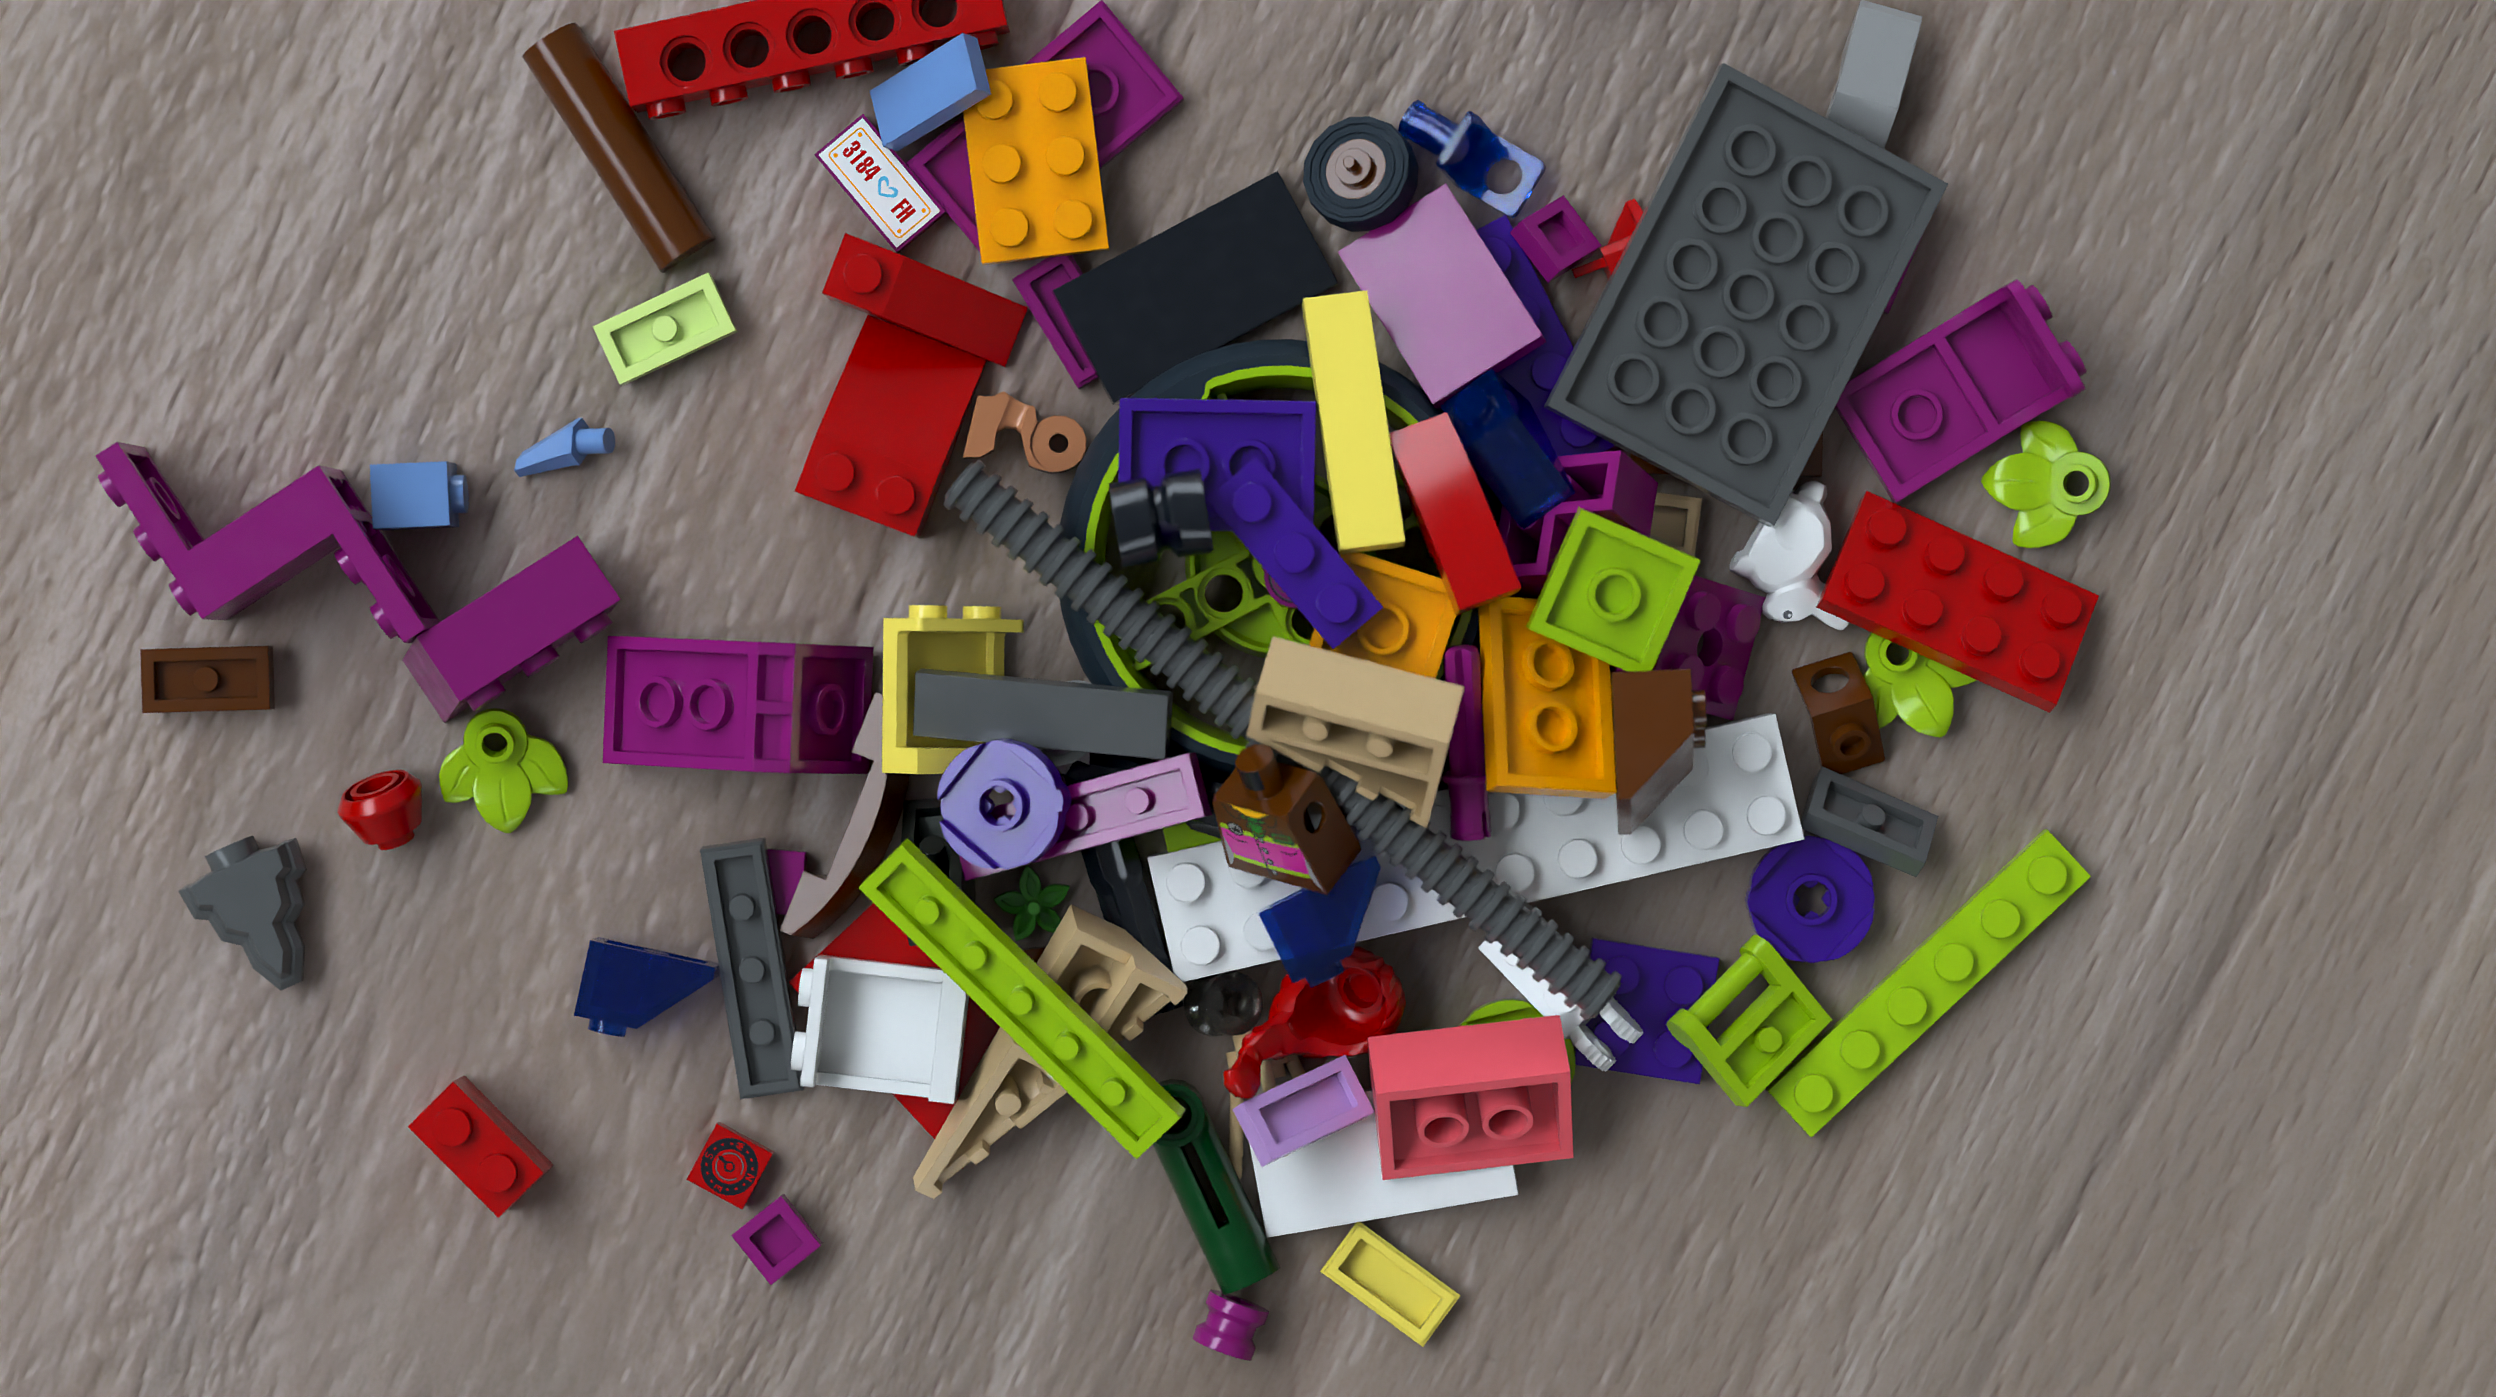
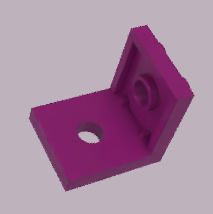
(1729, 626)

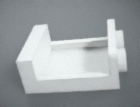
(881, 1028)

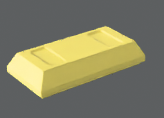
(1390, 1283)

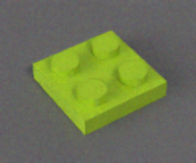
(1613, 593)

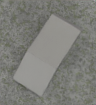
(1874, 71)

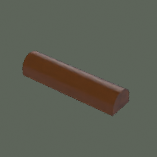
(618, 146)

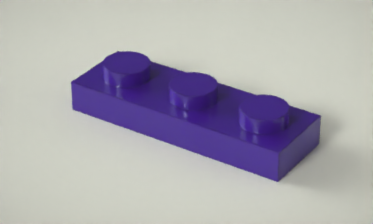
(1294, 553)

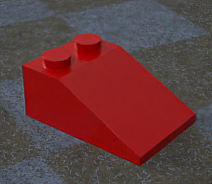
(891, 426)

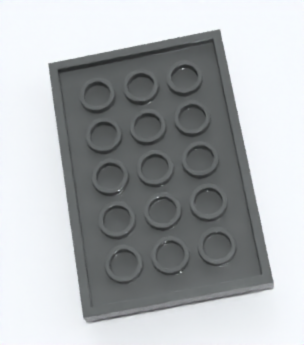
(1746, 295)

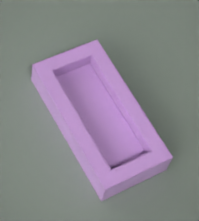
(1303, 1110)

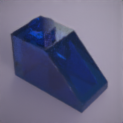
(1509, 447)
(1321, 929)
(634, 984)

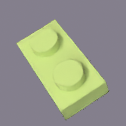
(665, 329)

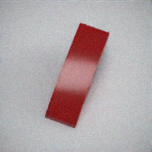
(1453, 514)

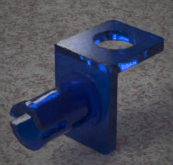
(1469, 152)

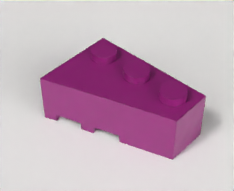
(511, 630)

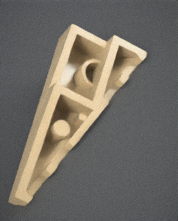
(1110, 980)

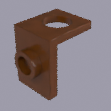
(1841, 720)

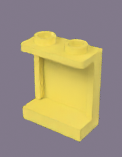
(934, 643)

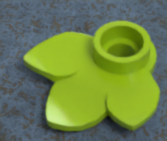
(2037, 484)
(1913, 690)
(503, 778)

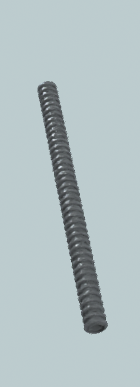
(1232, 700)

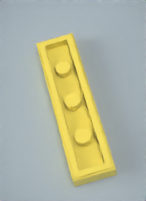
(1353, 422)

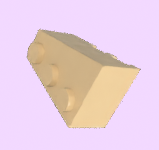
(1358, 719)

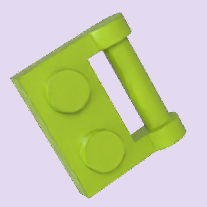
(1763, 1036)

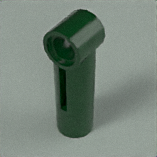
(1236, 1246)

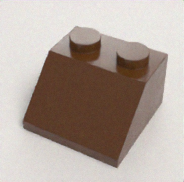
(1655, 737)

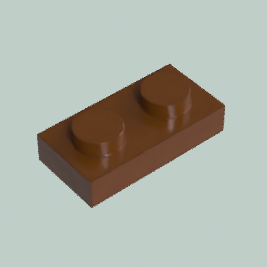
(207, 679)

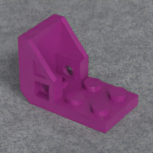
(736, 705)

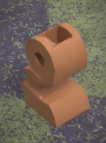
(1049, 445)

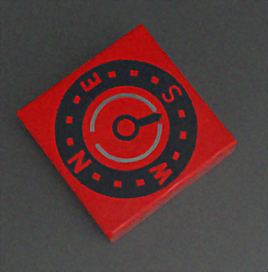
(730, 1165)

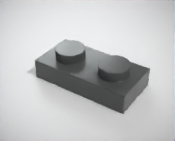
(1869, 821)

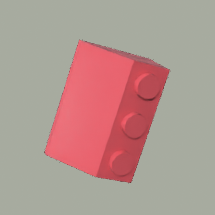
(1471, 1097)

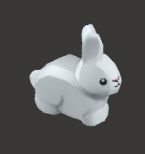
(1788, 557)

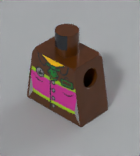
(1283, 823)

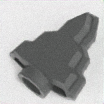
(255, 904)

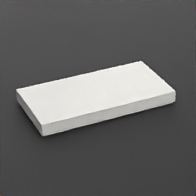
(1343, 1184)

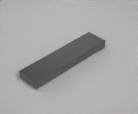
(1043, 713)
(751, 966)

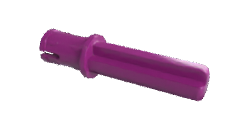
(1467, 772)

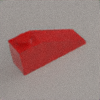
(924, 300)

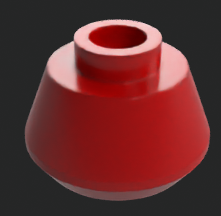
(383, 808)

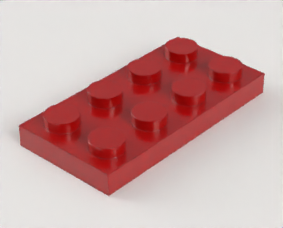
(1958, 601)

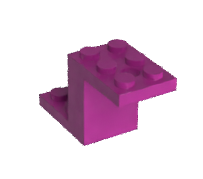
(265, 544)

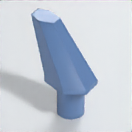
(565, 448)

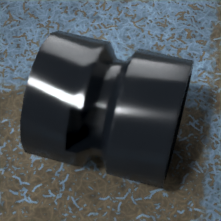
(1161, 517)

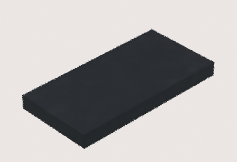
(1195, 286)

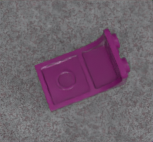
(1959, 388)

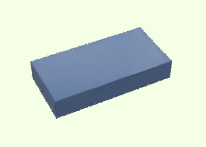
(930, 92)

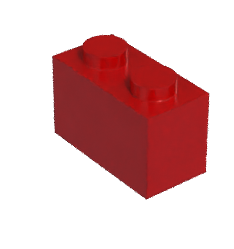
(480, 1146)

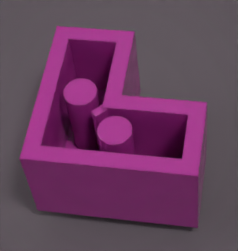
(1604, 485)

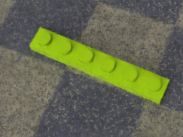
(1928, 982)
(1022, 998)

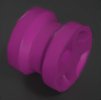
(1230, 1325)

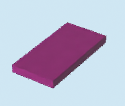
(1126, 100)

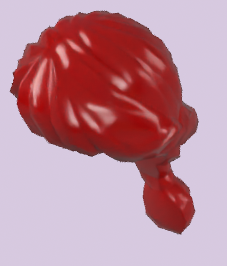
(1322, 1019)

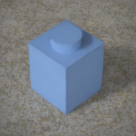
(417, 495)

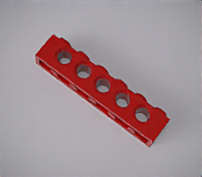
(651, 48)

